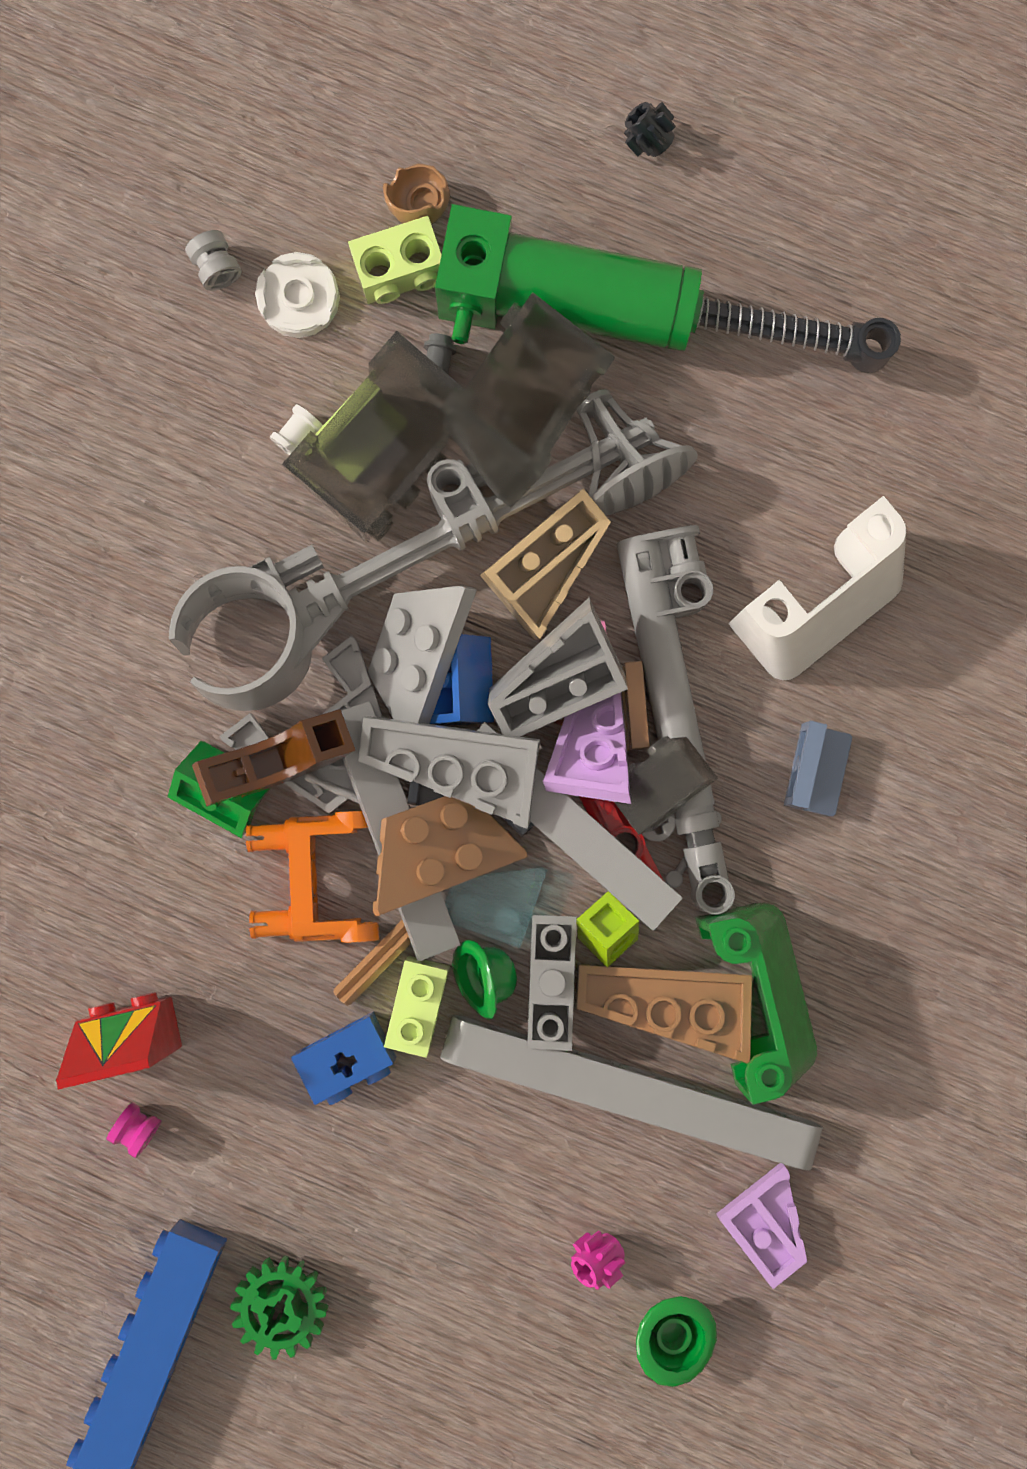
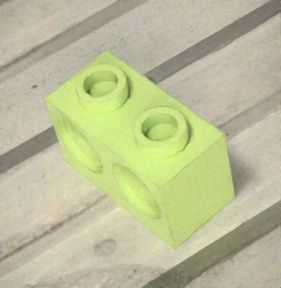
(393, 249)
(416, 1006)

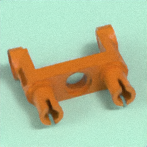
(302, 917)

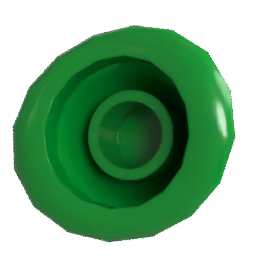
(483, 976)
(676, 1340)

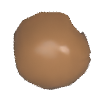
(417, 193)

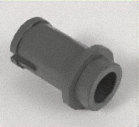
(440, 350)

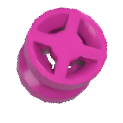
(133, 1130)

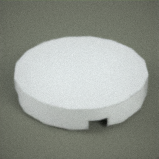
(297, 295)

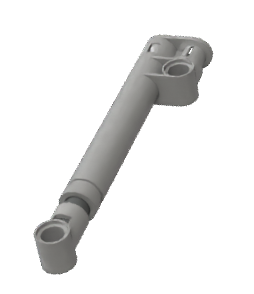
(653, 575)

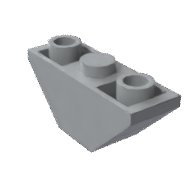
(551, 982)

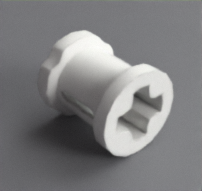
(296, 429)

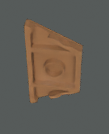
(438, 849)

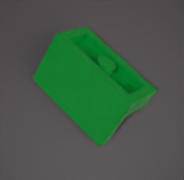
(231, 814)

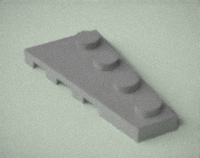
(470, 765)

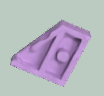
(767, 1226)

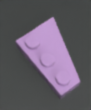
(592, 754)

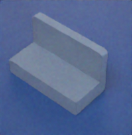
(818, 769)

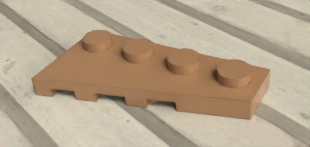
(683, 1006)

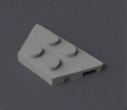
(418, 649)

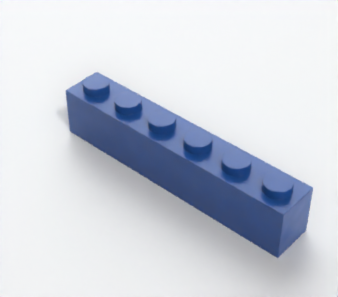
(150, 1349)

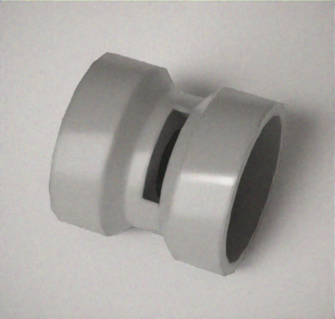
(211, 256)

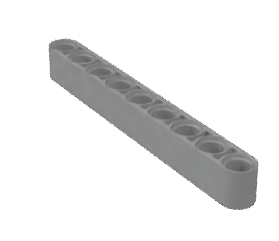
(633, 1093)

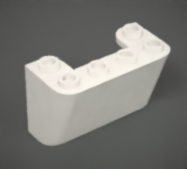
(872, 555)

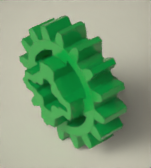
(297, 1316)

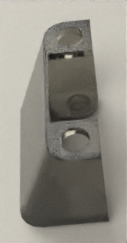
(379, 441)

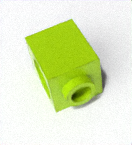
(607, 929)

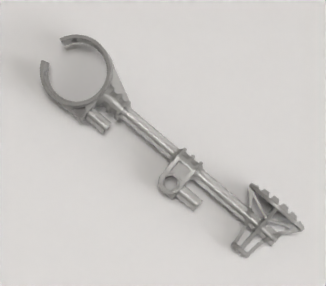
(463, 518)

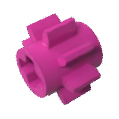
(598, 1260)

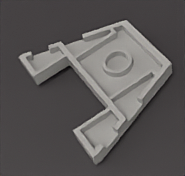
(350, 670)

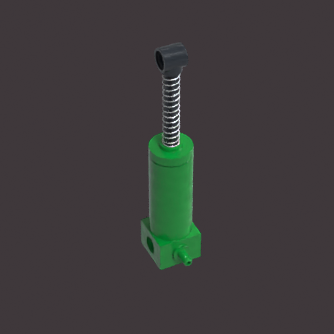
(614, 294)

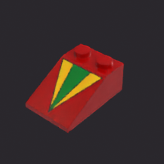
(119, 1040)

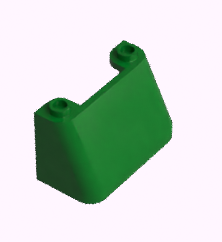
(788, 1049)

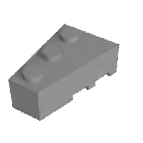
(558, 676)

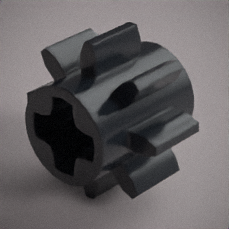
(649, 129)

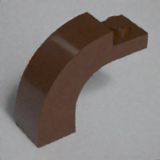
(276, 760)

